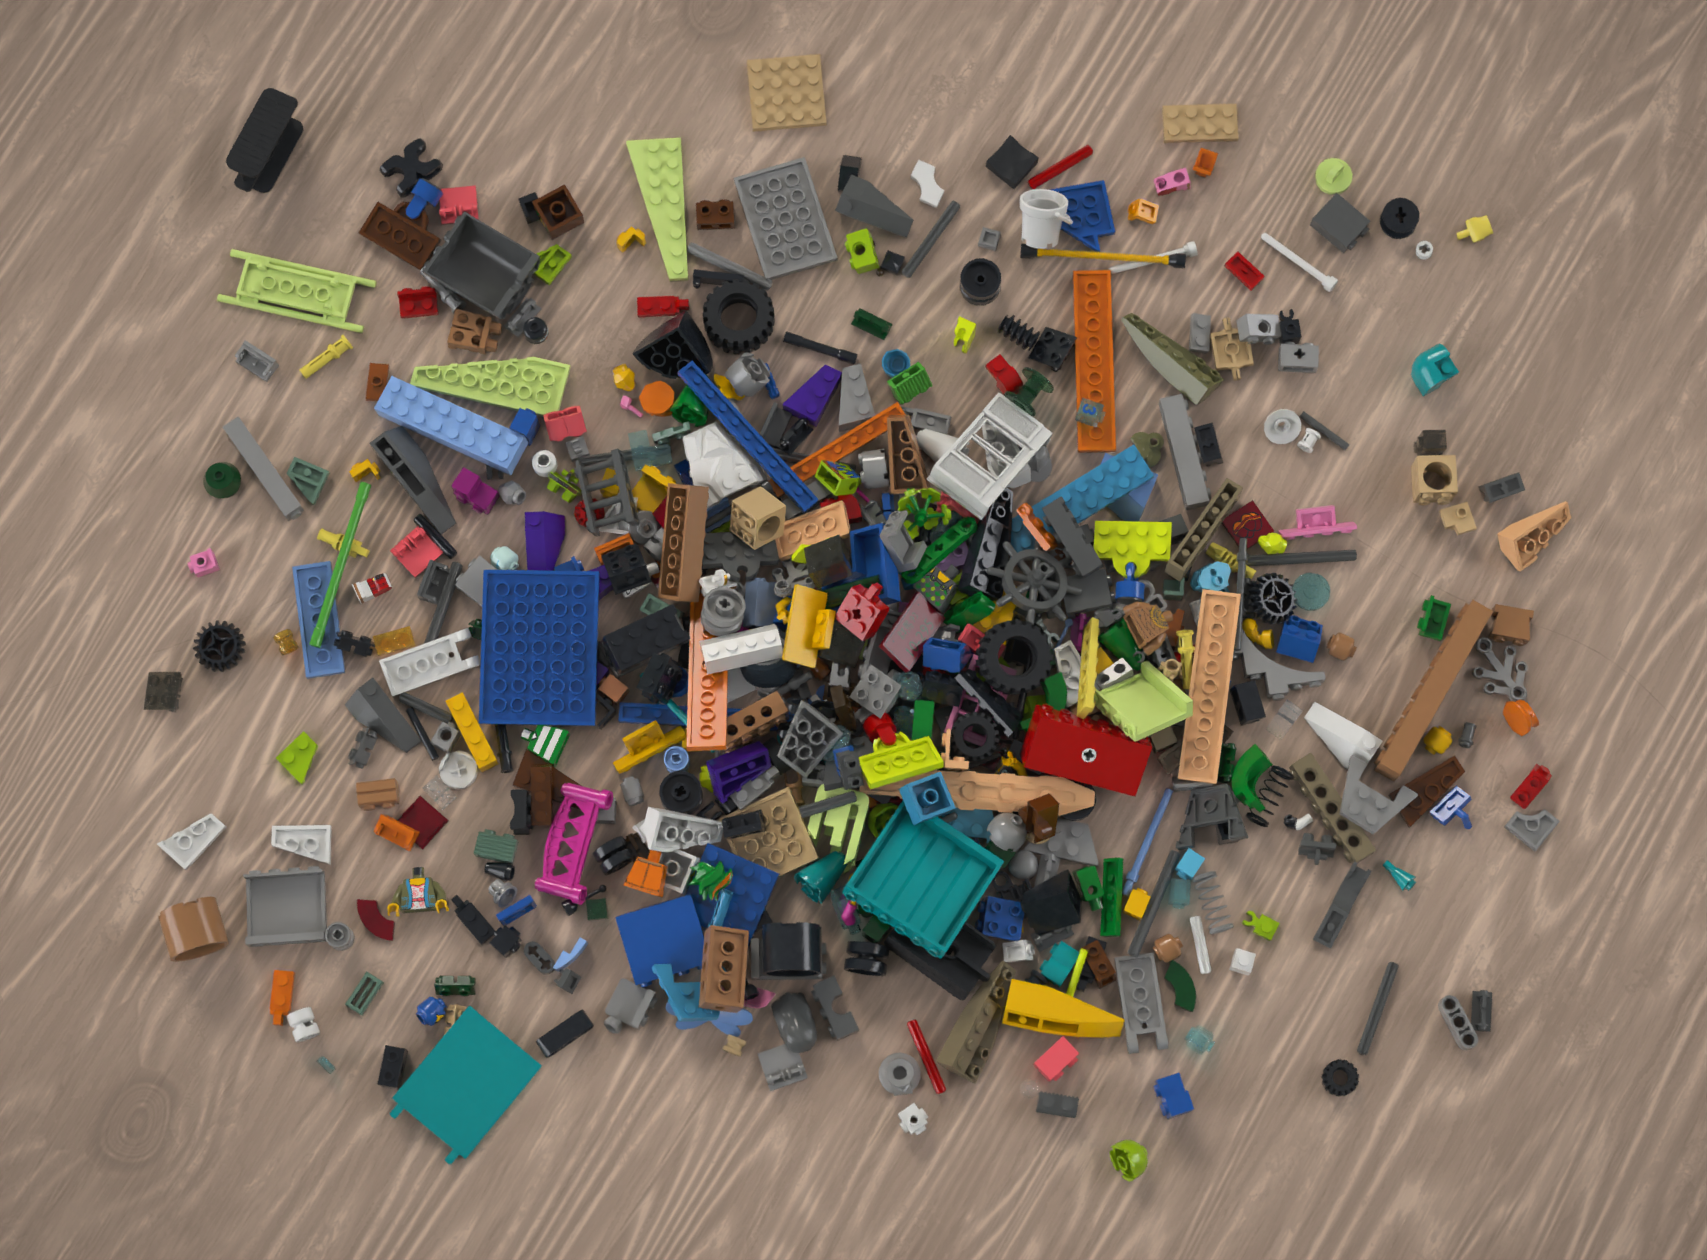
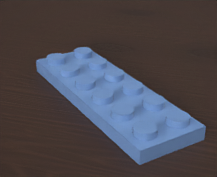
(310, 589)

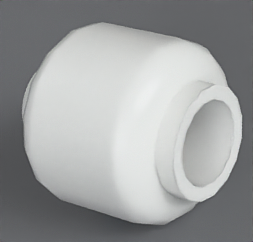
(544, 463)

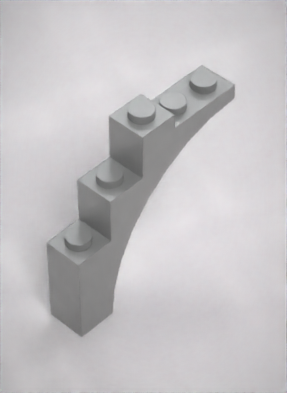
(1276, 677)

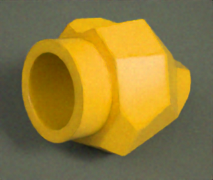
(624, 377)

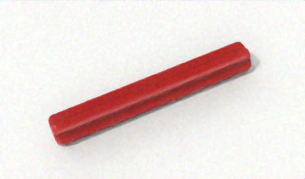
(1060, 167)
(926, 1056)

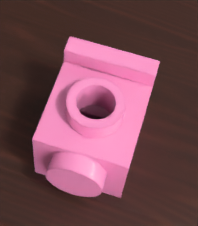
(209, 566)

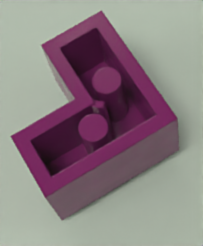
(471, 490)

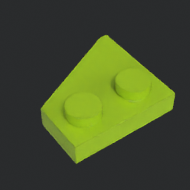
(552, 263)
(298, 756)

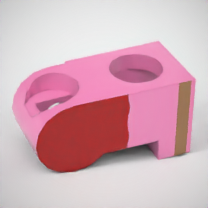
(1172, 182)

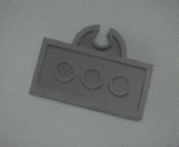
(733, 554)

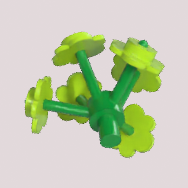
(922, 516)

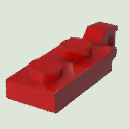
(660, 306)

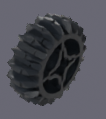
(1272, 610)
(212, 648)

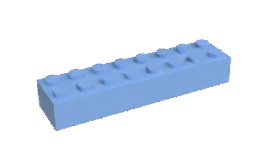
(451, 425)

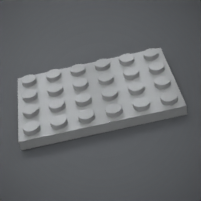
(785, 219)

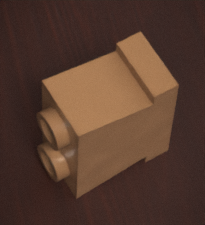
(1511, 625)

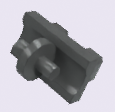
(1317, 850)

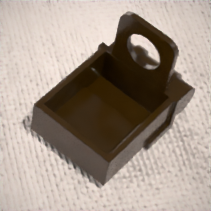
(843, 708)

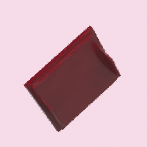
(424, 819)

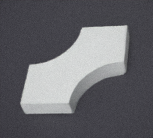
(924, 176)

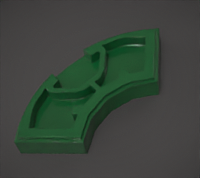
(1182, 985)

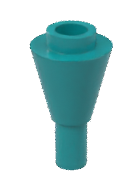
(1403, 878)

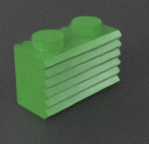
(909, 383)

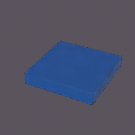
(516, 910)

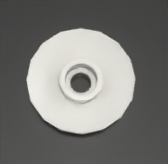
(1285, 433)

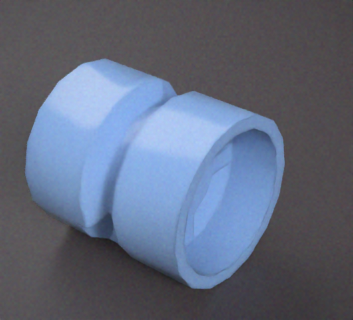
(676, 759)

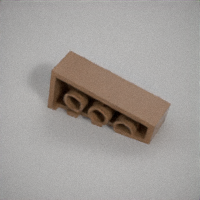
(905, 458)

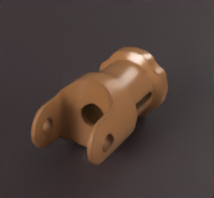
(796, 789)

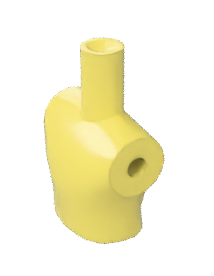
(1477, 229)

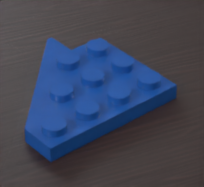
(1089, 212)

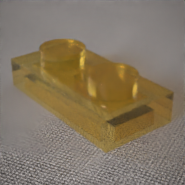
(394, 640)

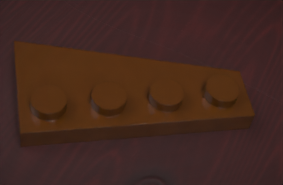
(523, 777)
(1429, 788)

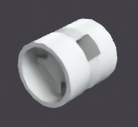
(303, 1024)

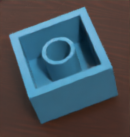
(927, 798)

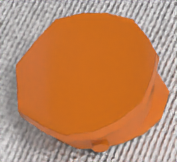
(657, 399)
(1520, 716)

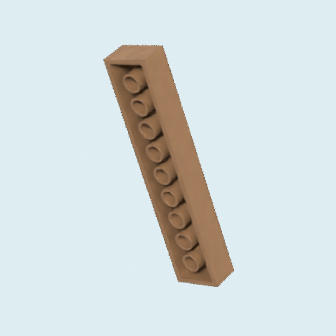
(1433, 690)

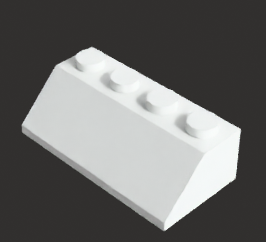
(741, 649)

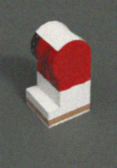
(372, 587)

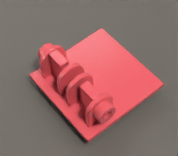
(456, 201)
(416, 551)

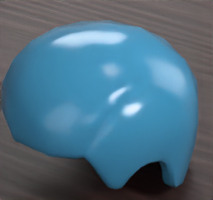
(895, 362)

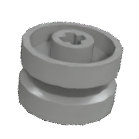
(722, 611)

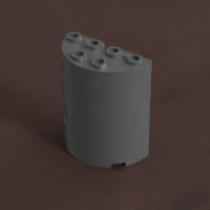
(483, 266)

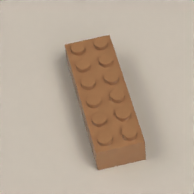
(683, 542)

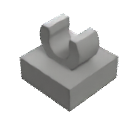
(577, 448)

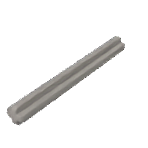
(728, 265)

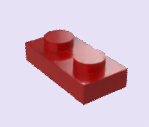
(1244, 271)

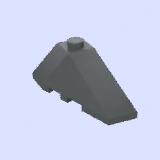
(377, 712)

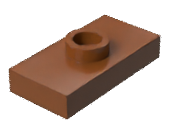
(376, 381)

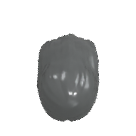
(795, 1022)

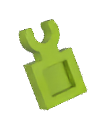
(1263, 926)

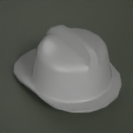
(1040, 465)

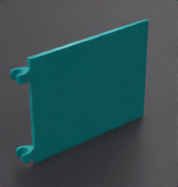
(466, 1083)

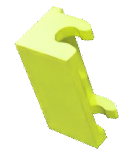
(964, 331)

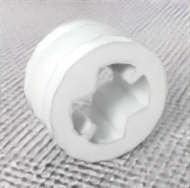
(1427, 254)

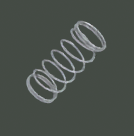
(1207, 876)

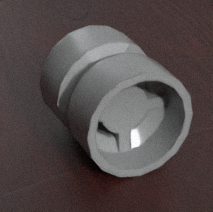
(654, 546)
(339, 936)

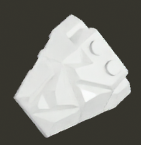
(720, 463)

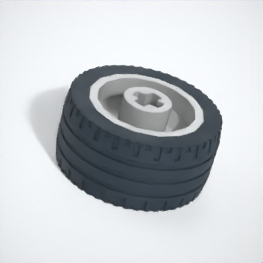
(771, 672)

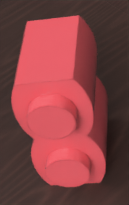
(565, 423)

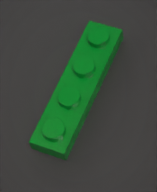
(1112, 897)

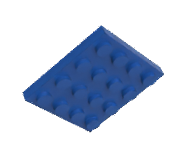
(750, 888)

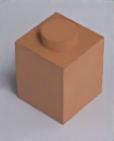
(613, 689)

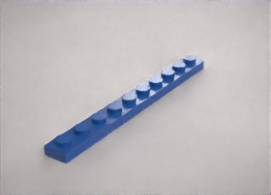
(748, 436)
(646, 713)

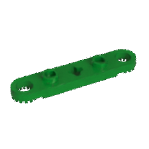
(948, 542)

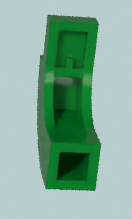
(1055, 694)
(1246, 774)

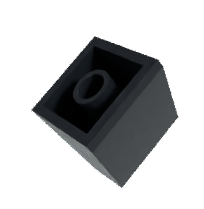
(1053, 904)

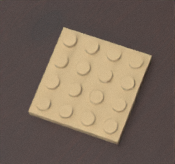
(786, 92)
(786, 839)

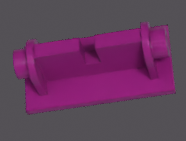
(1077, 630)

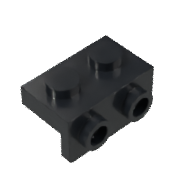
(942, 689)

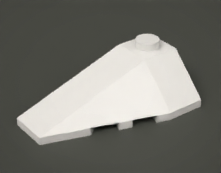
(1342, 735)
(674, 830)

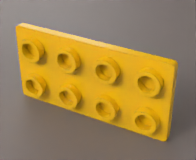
(808, 626)

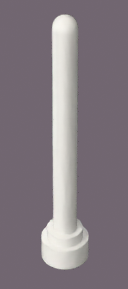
(1188, 249)
(1327, 281)

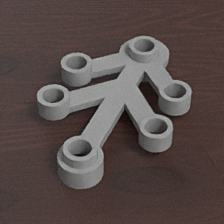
(785, 587)
(1502, 673)

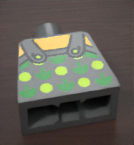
(939, 587)

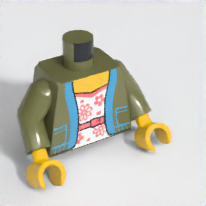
(418, 895)

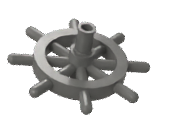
(1035, 580)

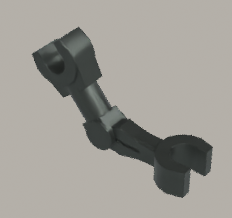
(1022, 615)

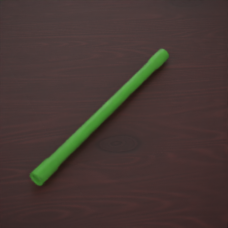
(319, 630)

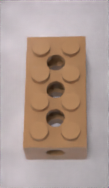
(755, 714)
(713, 975)

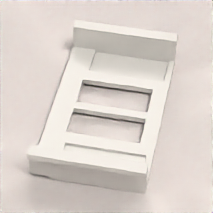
(971, 483)

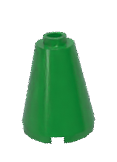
(689, 408)
(1122, 644)

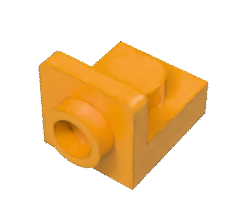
(1143, 211)

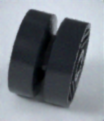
(613, 855)

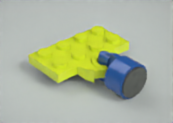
(1132, 549)

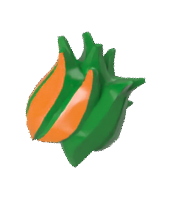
(711, 879)

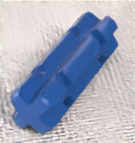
(771, 386)

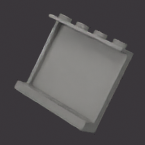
(286, 907)

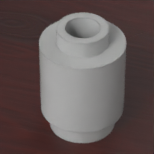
(632, 791)

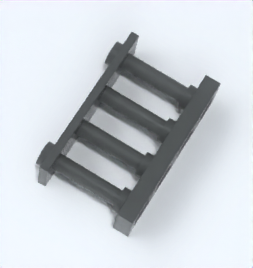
(624, 497)

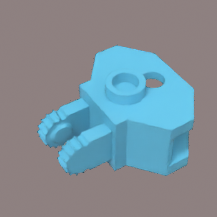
(1211, 577)

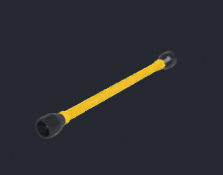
(1175, 260)

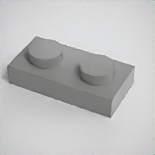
(1199, 333)

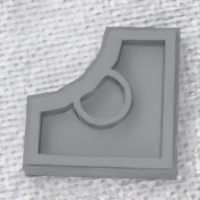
(1532, 829)

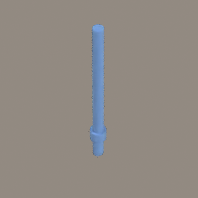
(1133, 876)

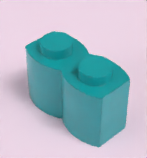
(1059, 964)

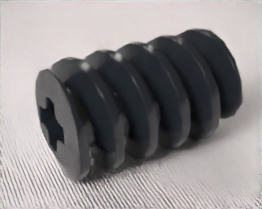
(1018, 332)

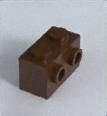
(715, 215)

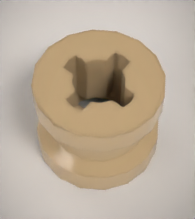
(734, 1045)

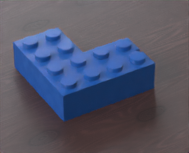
(870, 559)

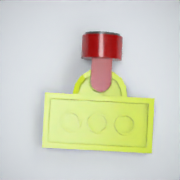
(894, 754)

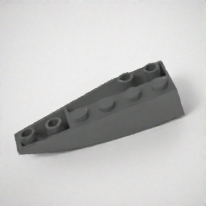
(415, 475)

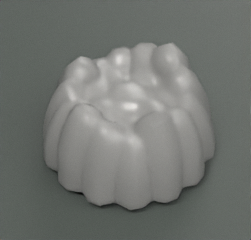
(613, 1025)

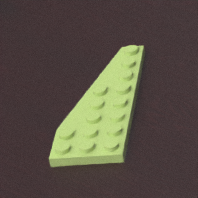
(506, 383)

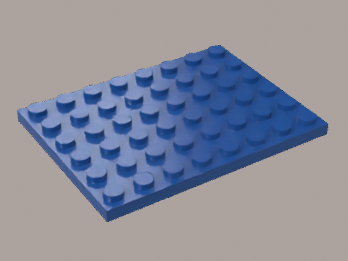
(539, 647)

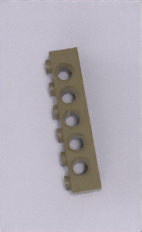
(1203, 529)
(1309, 765)

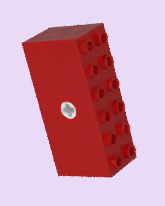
(1084, 750)

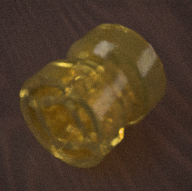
(285, 641)

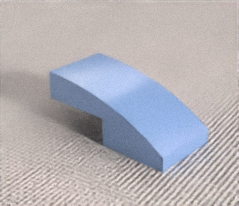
(566, 959)

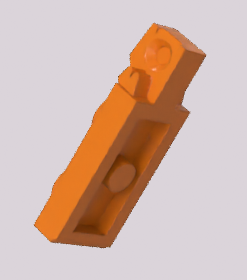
(1036, 528)
(281, 995)

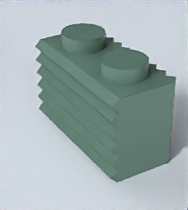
(496, 847)

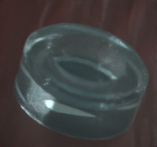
(326, 1065)

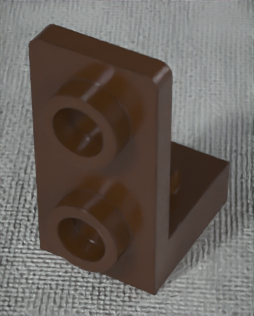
(1100, 964)

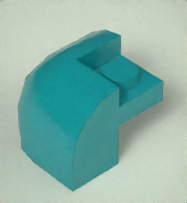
(1433, 369)

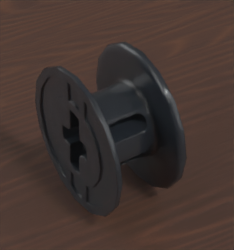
(1408, 212)

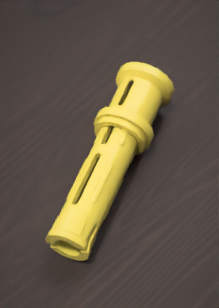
(333, 351)
(1186, 651)

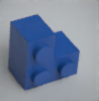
(1173, 1096)

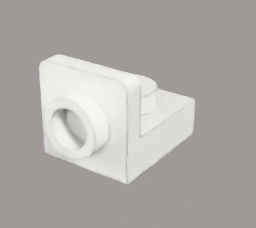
(1018, 951)

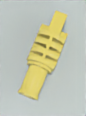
(336, 542)
(1222, 554)

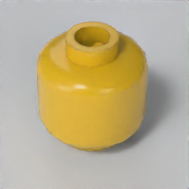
(1437, 740)

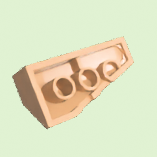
(1528, 536)

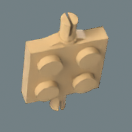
(1229, 351)

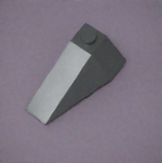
(869, 205)

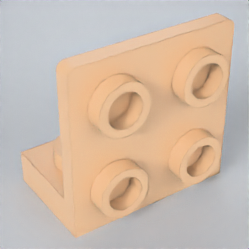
(958, 763)

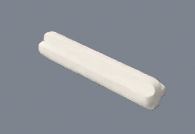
(1200, 945)

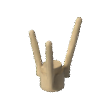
(1171, 669)

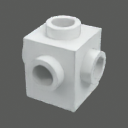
(913, 1112)

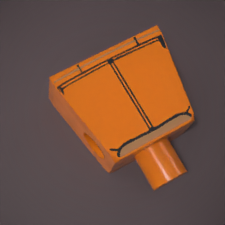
(648, 875)

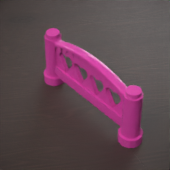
(590, 803)

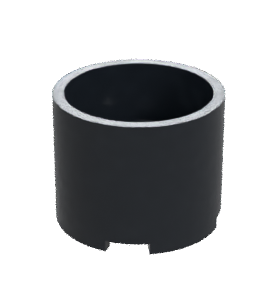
(791, 949)

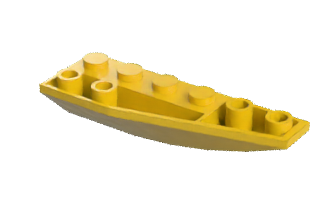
(1056, 1013)

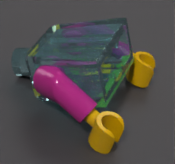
(846, 910)

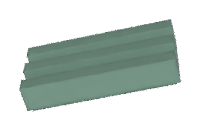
(373, 979)

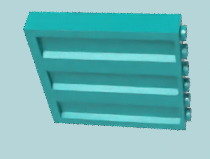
(922, 879)

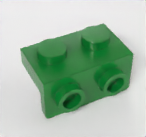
(1434, 618)

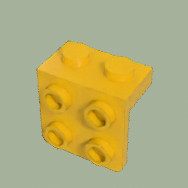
(651, 488)

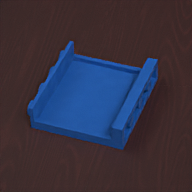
(662, 935)

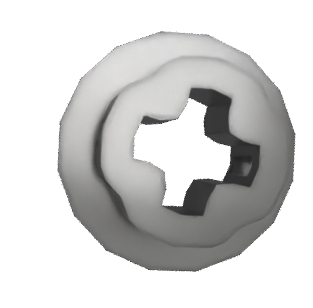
(502, 892)

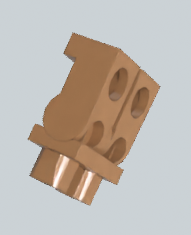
(473, 332)

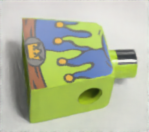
(838, 477)

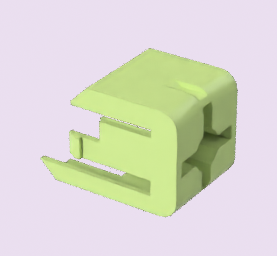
(838, 821)

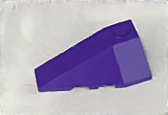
(543, 539)

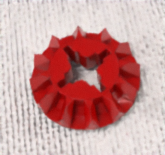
(580, 514)

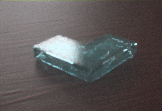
(644, 454)

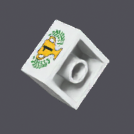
(678, 869)

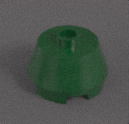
(222, 480)

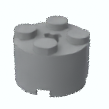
(748, 375)
(874, 469)

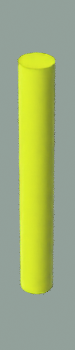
(1077, 972)

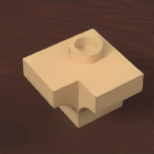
(1458, 518)

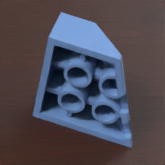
(1132, 504)

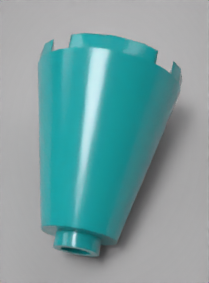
(821, 876)

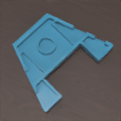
(683, 996)

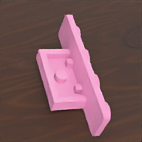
(1316, 521)

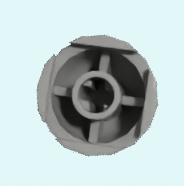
(1007, 831)

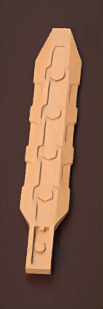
(999, 791)

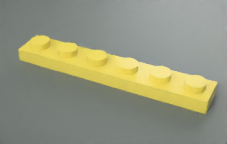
(1087, 668)

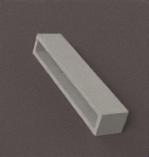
(1184, 452)

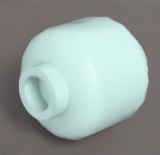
(504, 559)

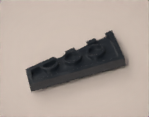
(990, 700)

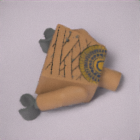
(1146, 625)

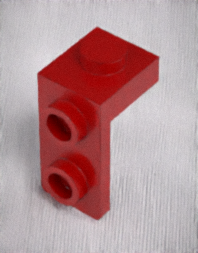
(1531, 786)

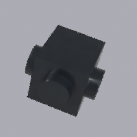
(506, 940)

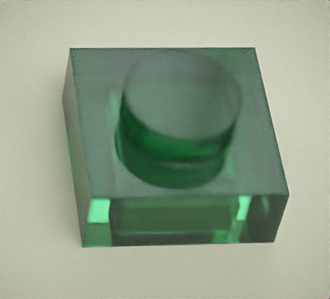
(597, 909)

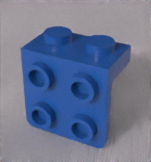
(1000, 918)

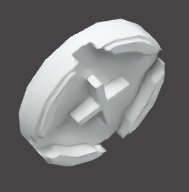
(458, 769)

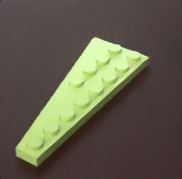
(661, 183)

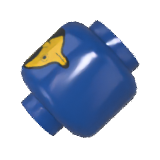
(431, 1011)

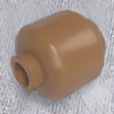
(1341, 646)
(1167, 948)

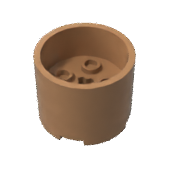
(193, 929)

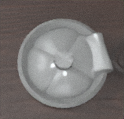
(899, 1074)

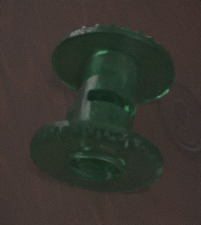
(1030, 390)

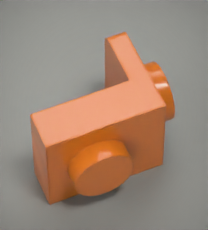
(1205, 162)

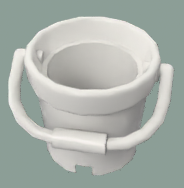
(1042, 217)

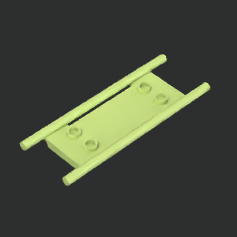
(296, 287)

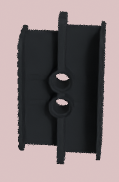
(265, 142)
(953, 973)

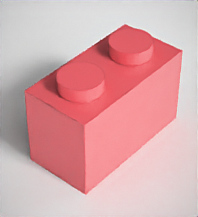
(1056, 1059)

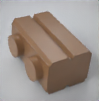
(377, 793)

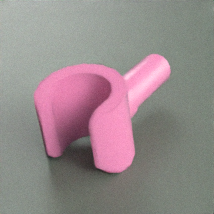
(625, 404)

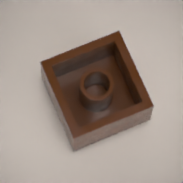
(558, 212)

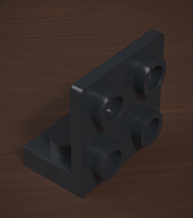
(626, 568)

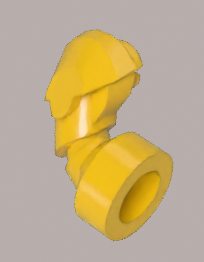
(1264, 639)

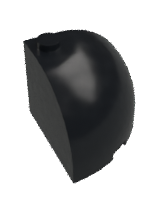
(674, 346)

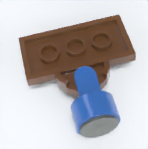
(404, 228)

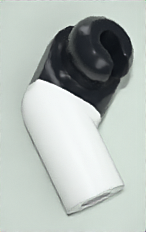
(1297, 824)

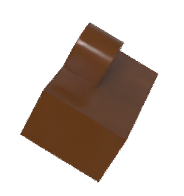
(1041, 817)

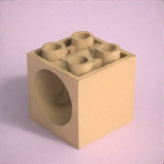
(1444, 466)
(757, 517)

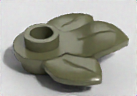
(1149, 452)

